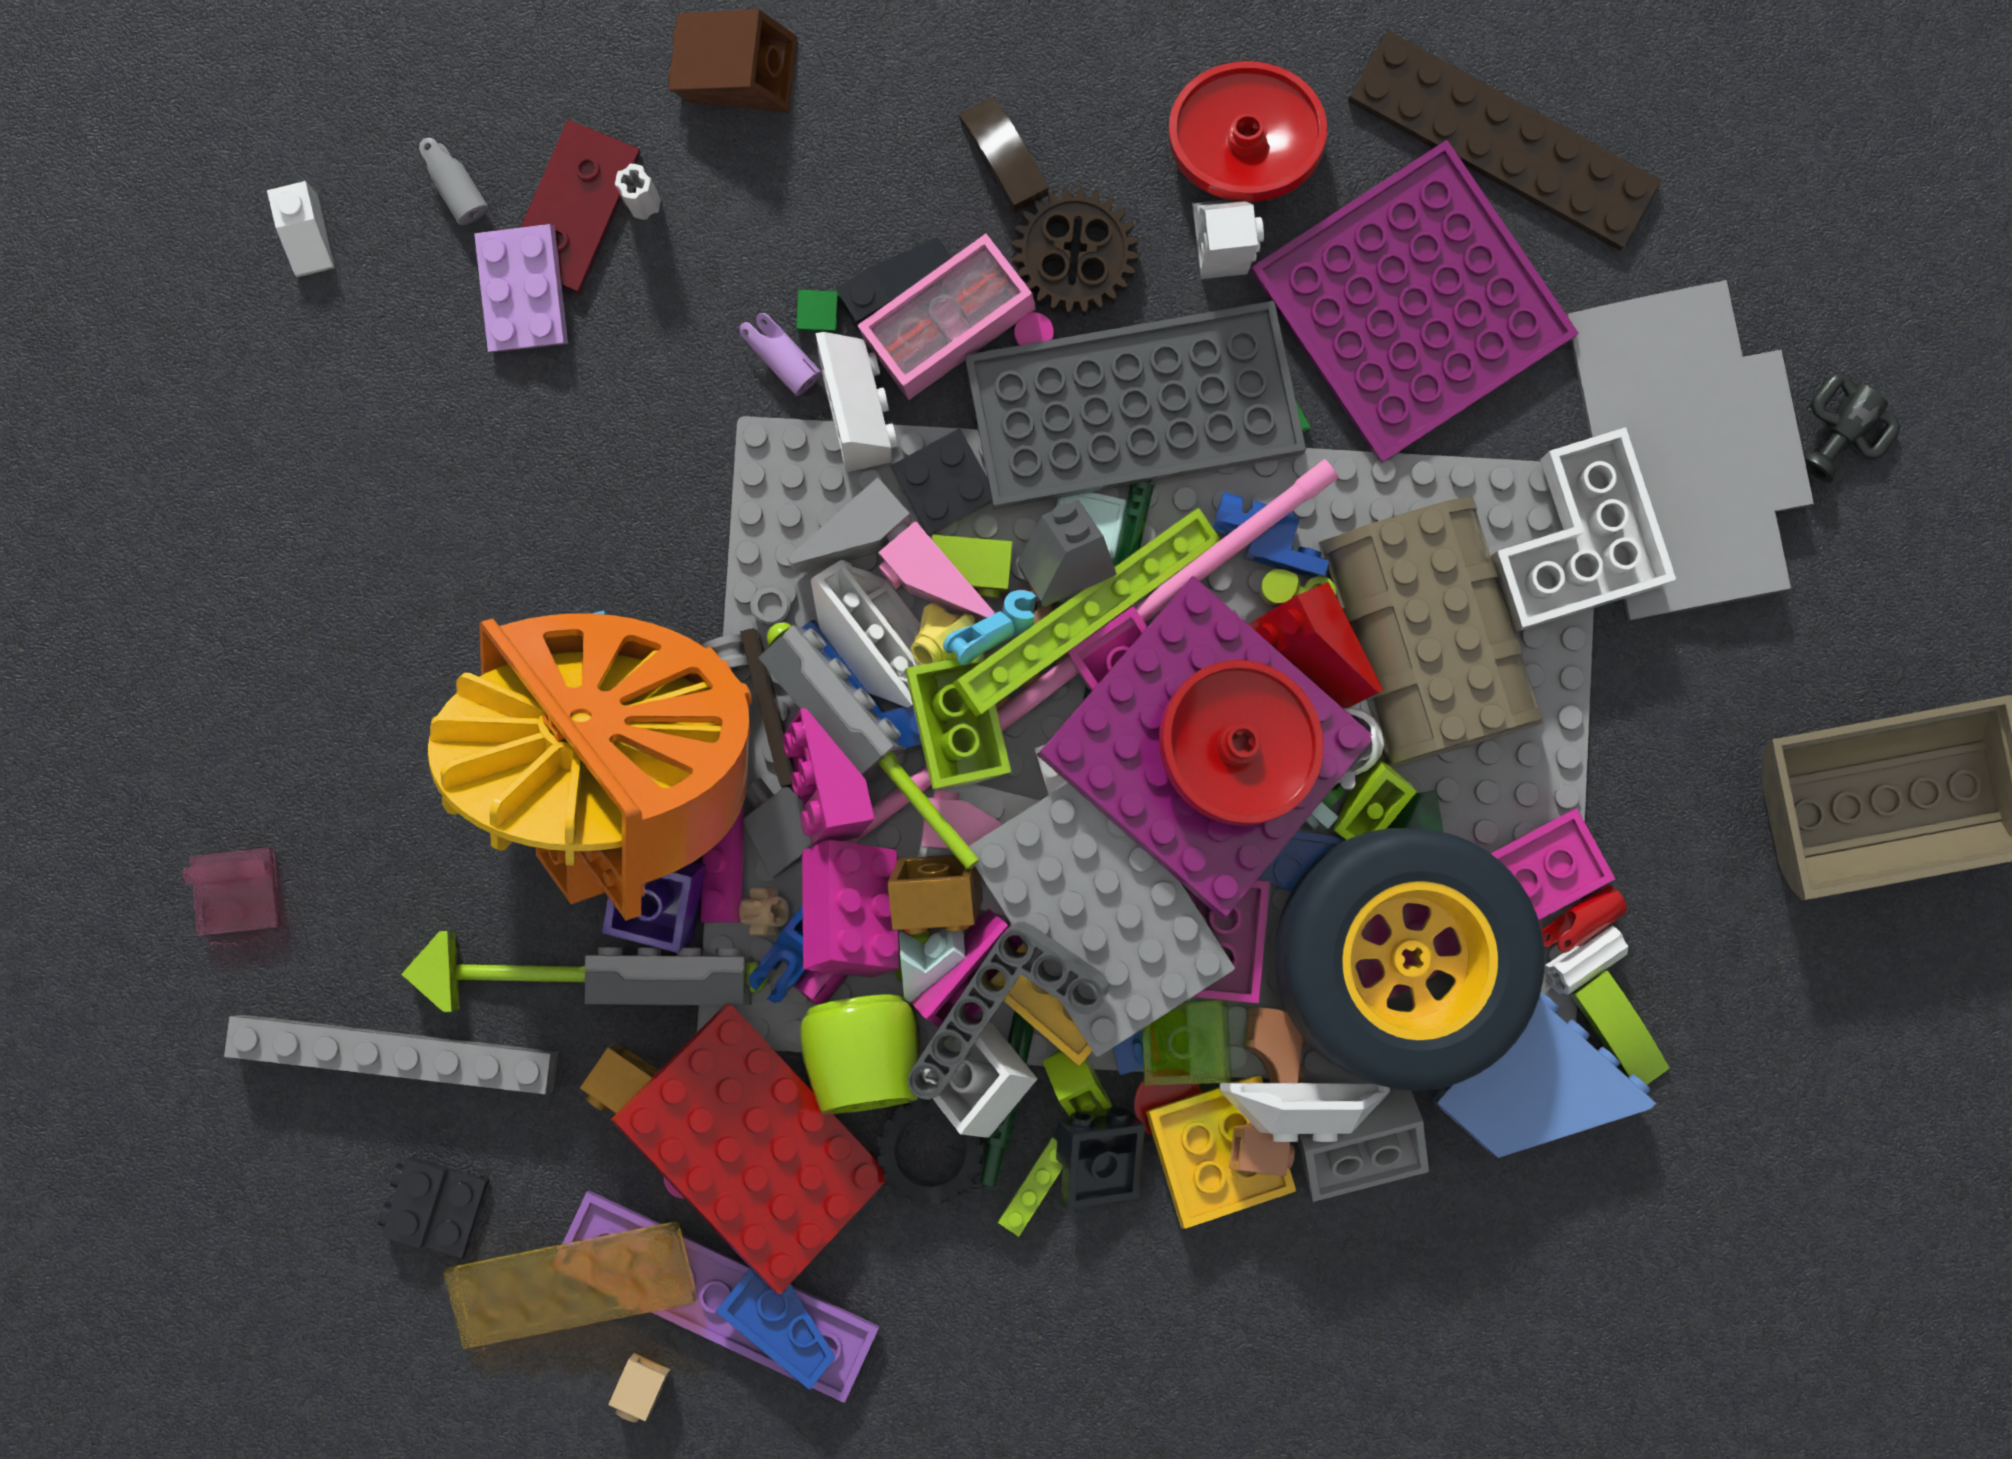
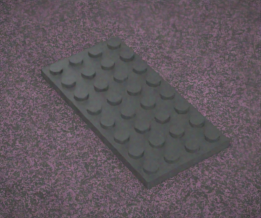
(1134, 404)

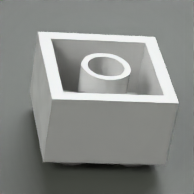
(984, 1085)

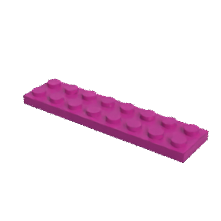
(1551, 864)

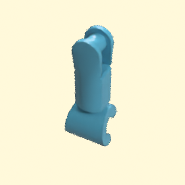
(976, 639)

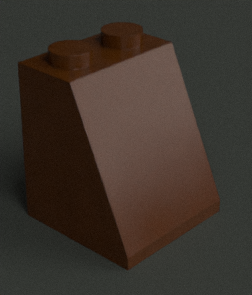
(733, 60)

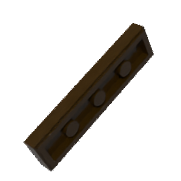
(768, 705)

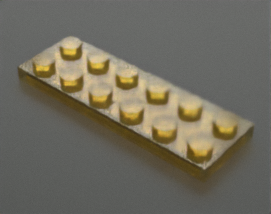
(570, 1285)

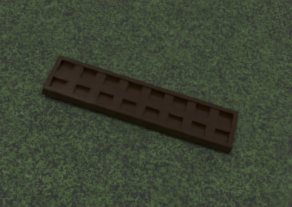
(1504, 140)

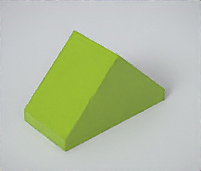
(434, 971)

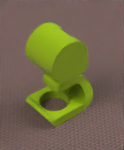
(1283, 585)

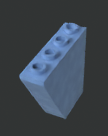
(1543, 1088)

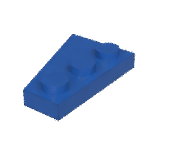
(778, 1328)

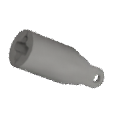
(453, 183)

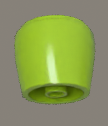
(860, 1052)

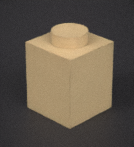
(638, 1388)

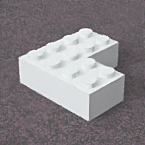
(1606, 543)

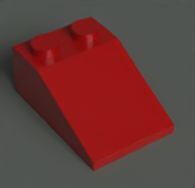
(1321, 644)

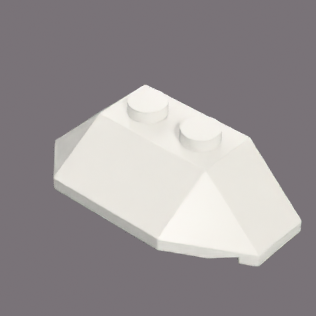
(867, 628)
(1305, 1107)

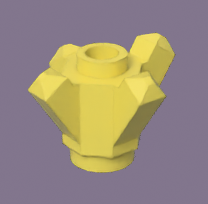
(933, 630)

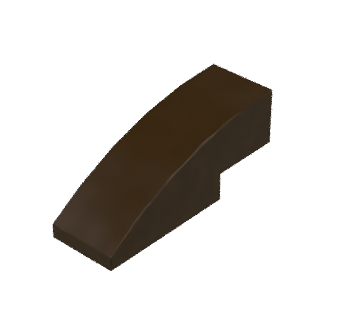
(1005, 154)

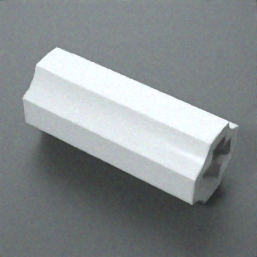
(638, 191)
(1586, 961)

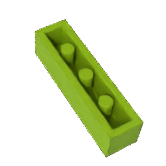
(1032, 1190)

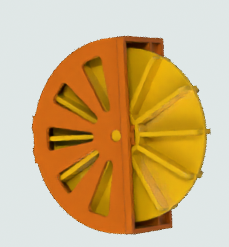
(596, 748)

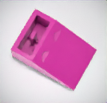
(829, 784)

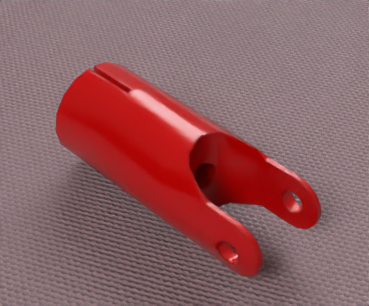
(1585, 919)

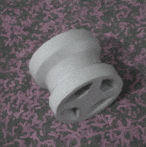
(729, 649)

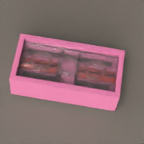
(947, 316)

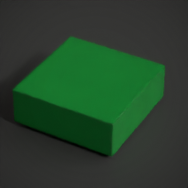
(817, 311)

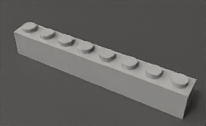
(391, 1054)

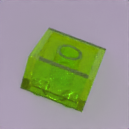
(1188, 1045)

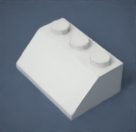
(855, 401)

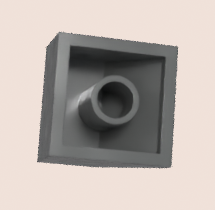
(1065, 554)

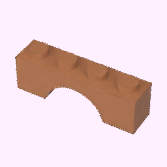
(1278, 1046)

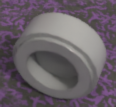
(770, 605)

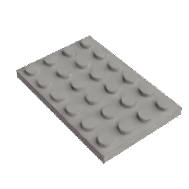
(1106, 903)

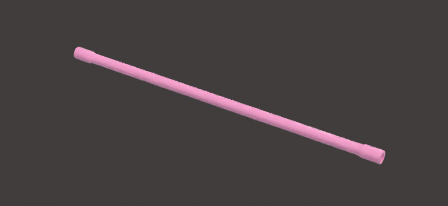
(1304, 489)

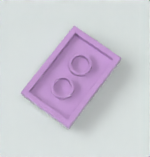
(521, 288)

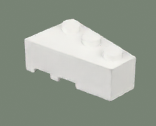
(1226, 237)

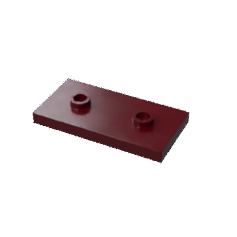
(580, 197)

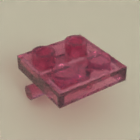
(234, 891)

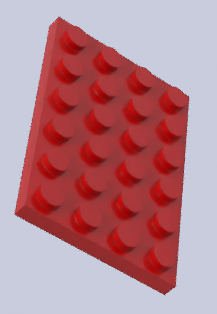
(750, 1148)

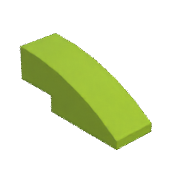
(1619, 1028)

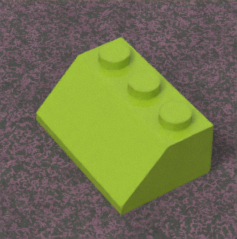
(955, 742)

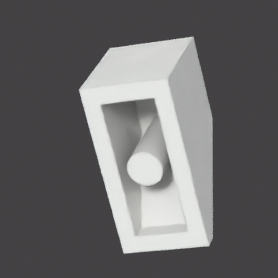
(301, 228)

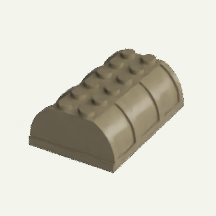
(1432, 630)
(1892, 798)

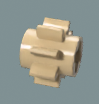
(764, 911)

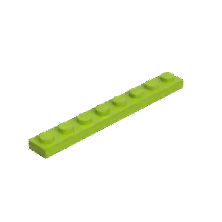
(1085, 612)

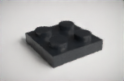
(943, 482)

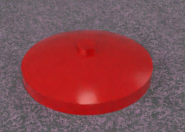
(1247, 131)
(1241, 742)

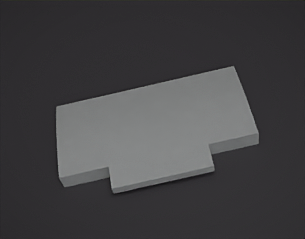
(1707, 435)

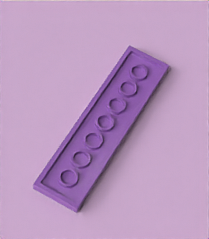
(715, 1278)

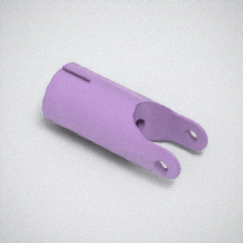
(781, 354)

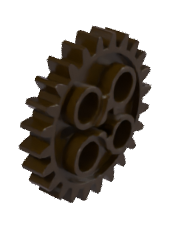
(1109, 255)

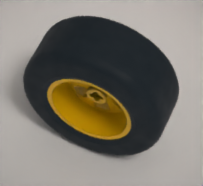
(1494, 972)

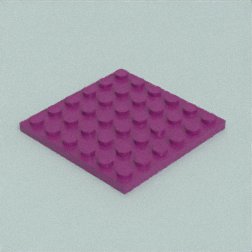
(1414, 301)
(1115, 759)

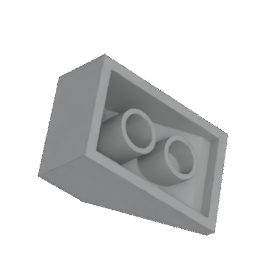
(855, 531)

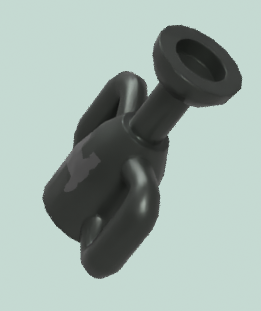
(1852, 420)

